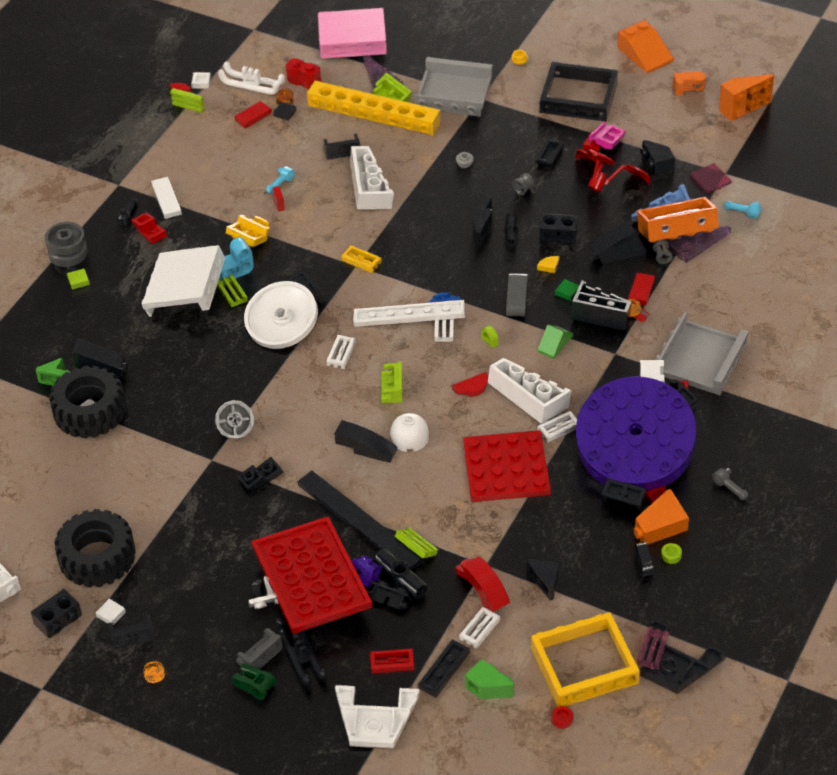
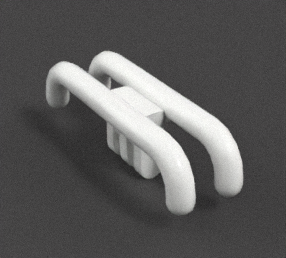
(251, 80)

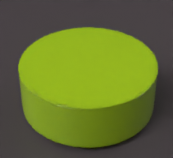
(671, 553)

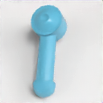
(285, 174)
(752, 210)

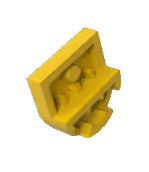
(253, 230)

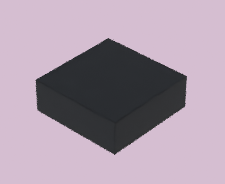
(284, 111)

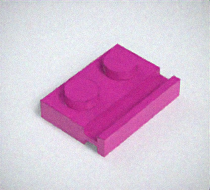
(607, 136)

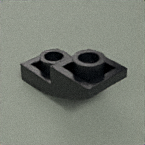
(264, 473)

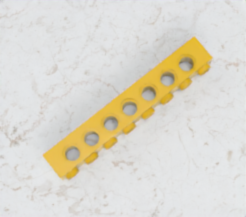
(374, 107)

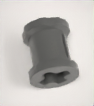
(665, 251)

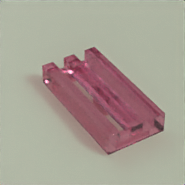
(657, 634)

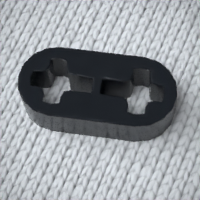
(644, 559)

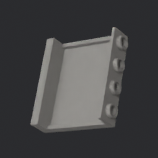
(454, 86)
(701, 355)

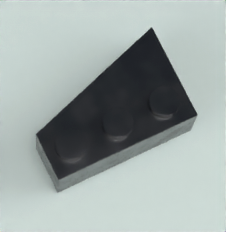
(599, 308)

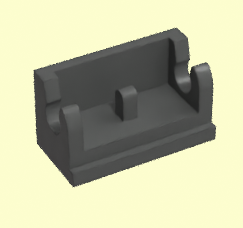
(262, 651)

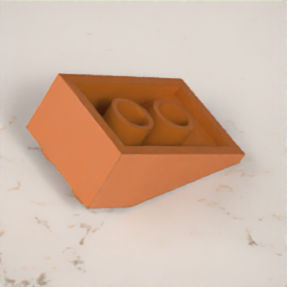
(644, 46)

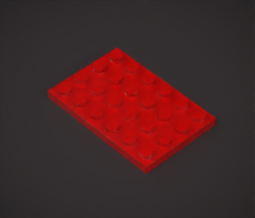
(311, 575)

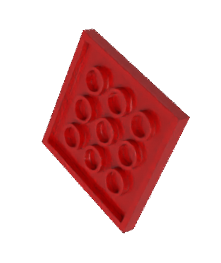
(506, 466)

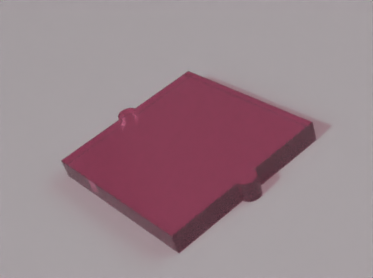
(710, 178)

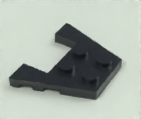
(677, 668)

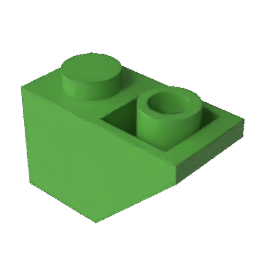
(488, 682)

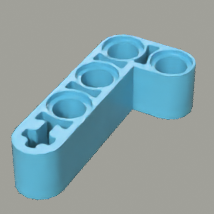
(239, 261)

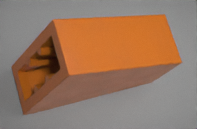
(661, 519)

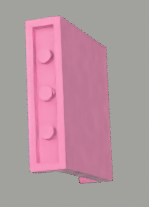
(352, 33)

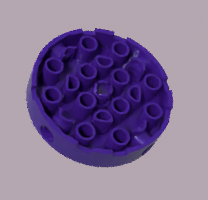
(636, 433)

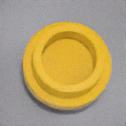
(519, 57)

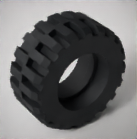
(89, 419)
(99, 567)

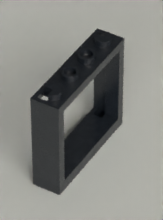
(576, 108)

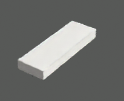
(166, 197)

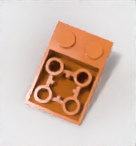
(745, 95)

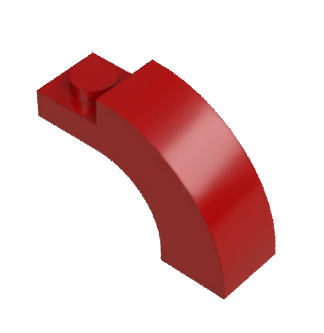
(485, 582)

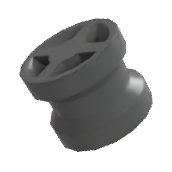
(523, 183)

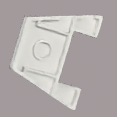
(374, 724)

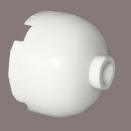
(409, 432)

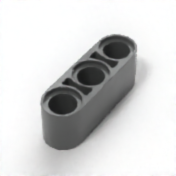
(516, 295)

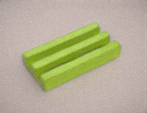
(187, 100)
(231, 279)
(416, 543)

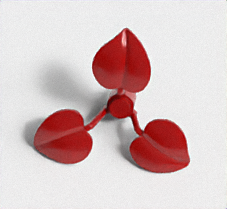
(599, 178)

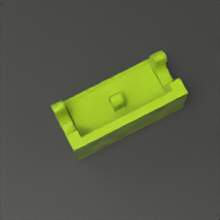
(391, 88)
(392, 383)

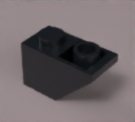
(658, 157)

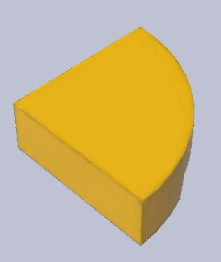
(548, 264)

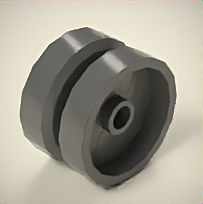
(66, 244)

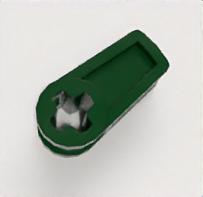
(254, 681)

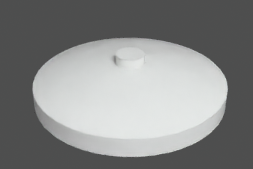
(281, 314)

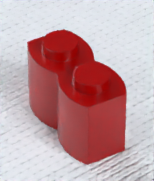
(302, 73)

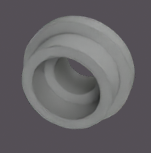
(464, 159)

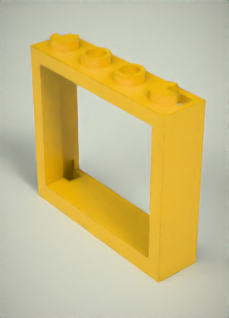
(591, 687)

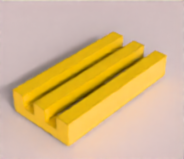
(359, 260)

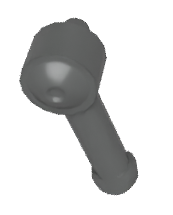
(721, 477)

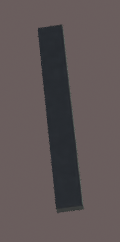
(357, 518)

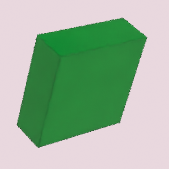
(567, 290)

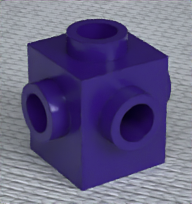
(366, 569)

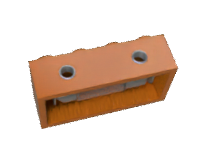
(677, 219)

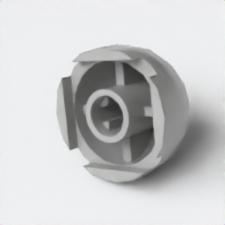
(238, 411)

